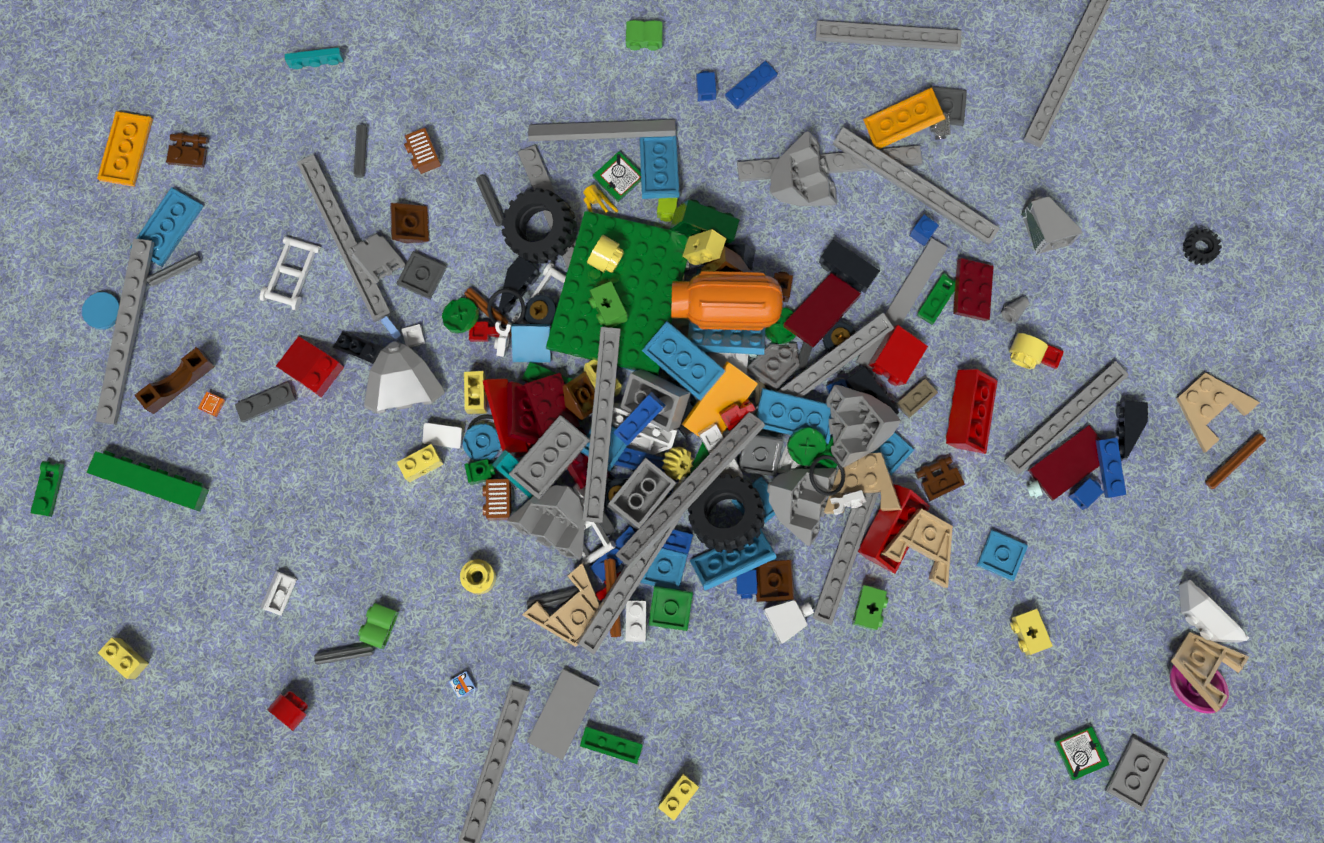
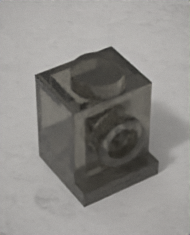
(941, 128)

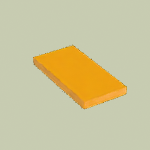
(904, 118)
(125, 148)
(730, 389)

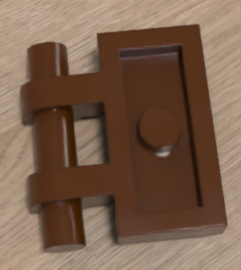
(187, 156)
(942, 484)

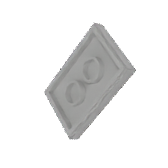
(1137, 774)

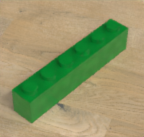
(148, 481)

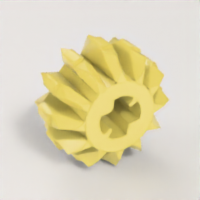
(677, 463)

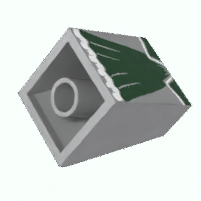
(1049, 225)

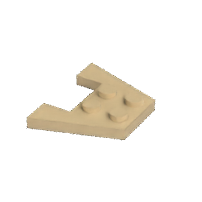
(1205, 401)
(870, 476)
(930, 538)
(574, 615)
(1199, 661)

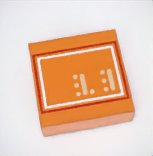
(211, 404)

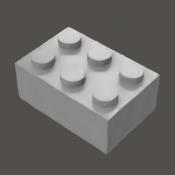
(642, 383)
(641, 494)

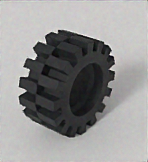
(1194, 254)

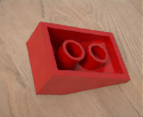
(310, 366)

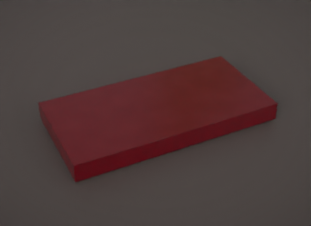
(822, 310)
(1067, 464)

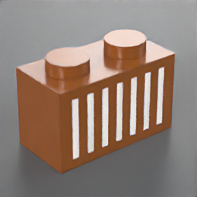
(422, 150)
(498, 499)

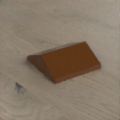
(409, 223)
(579, 395)
(775, 581)

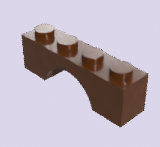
(158, 394)

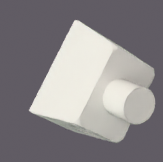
(788, 619)

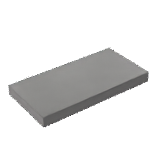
(549, 457)
(562, 714)

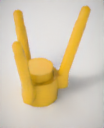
(594, 196)

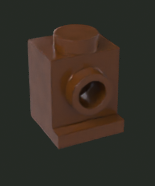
(786, 280)

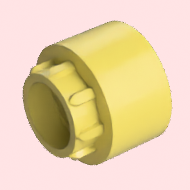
(605, 255)
(1027, 351)
(467, 574)

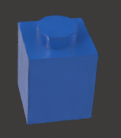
(706, 86)
(924, 230)
(1086, 493)
(746, 585)

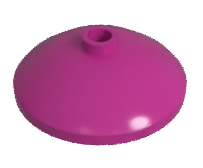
(1190, 696)

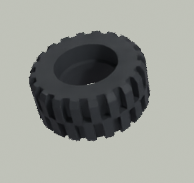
(520, 213)
(742, 532)

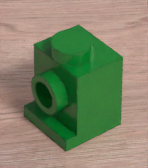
(475, 478)

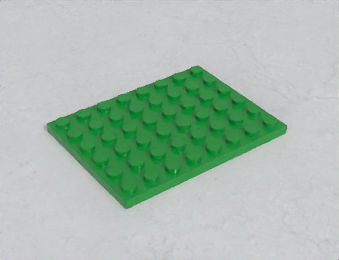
(641, 280)

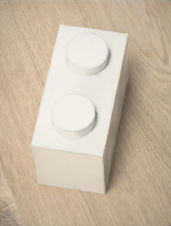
(636, 621)

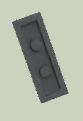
(265, 402)

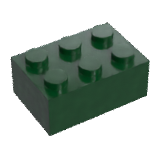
(696, 218)

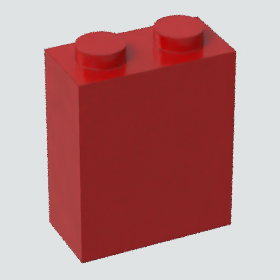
(897, 356)

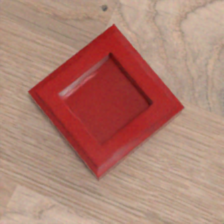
(1052, 357)

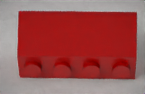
(497, 397)
(971, 411)
(886, 527)

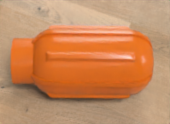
(728, 300)

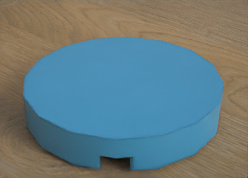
(100, 310)
(481, 442)

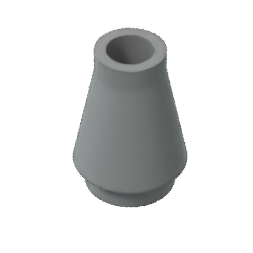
(1014, 310)

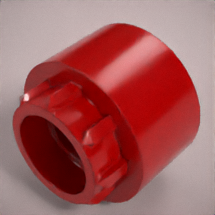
(288, 709)

